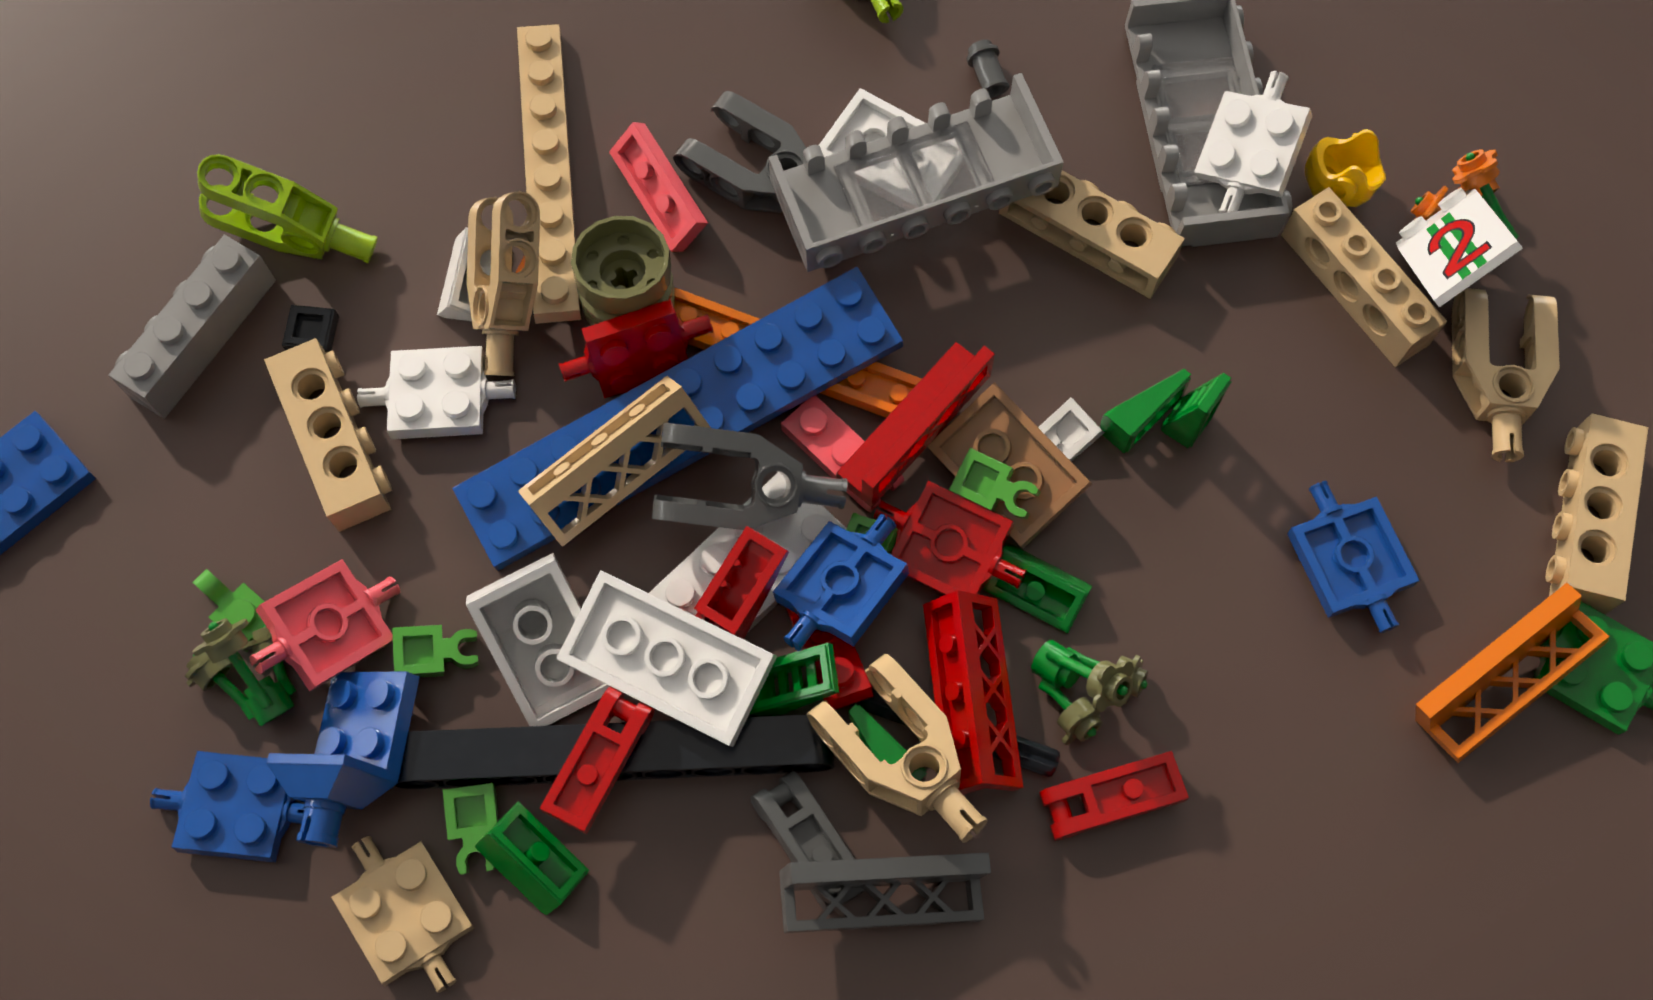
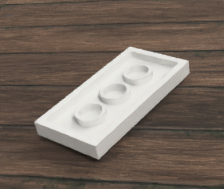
(794, 533)
(667, 658)

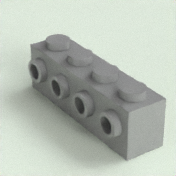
(192, 326)

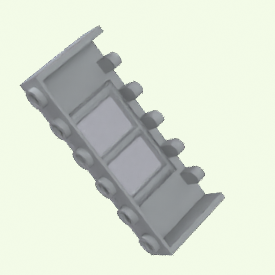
(1183, 65)
(917, 176)

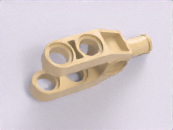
(504, 299)
(1482, 381)
(894, 781)

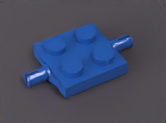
(1352, 557)
(841, 583)
(230, 808)

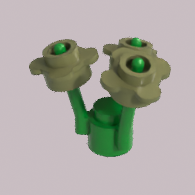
(220, 653)
(1106, 683)

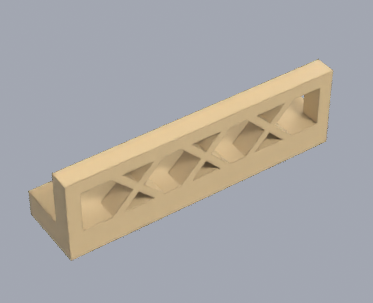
(599, 452)

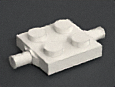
(1253, 143)
(436, 392)

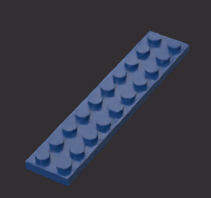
(730, 383)

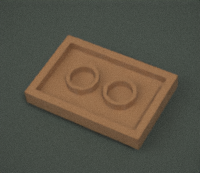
(1007, 434)

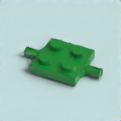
(1612, 680)

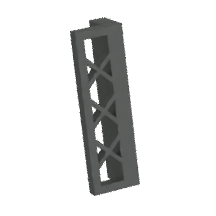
(883, 872)

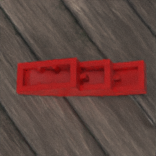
(742, 583)

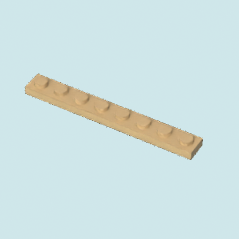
(548, 169)

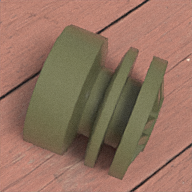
(621, 268)

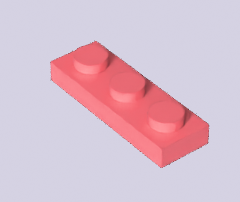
(658, 187)

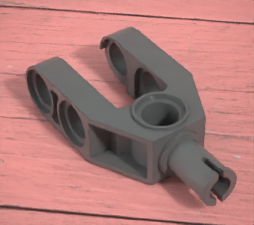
(729, 178)
(767, 458)

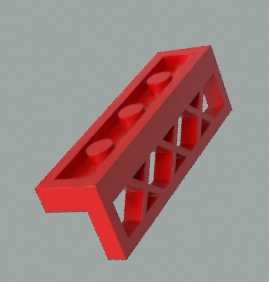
(916, 422)
(964, 689)

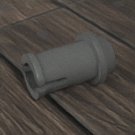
(984, 59)

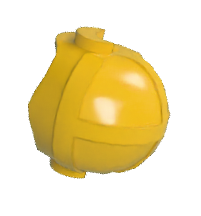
(1346, 166)

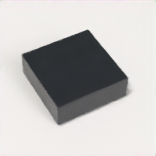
(310, 323)

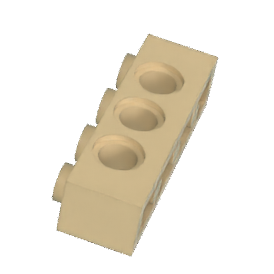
(1102, 244)
(1363, 277)
(295, 377)
(1620, 452)

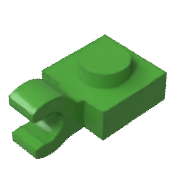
(232, 605)

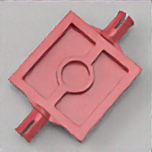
(325, 624)

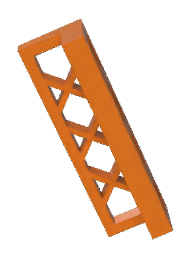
(1497, 659)

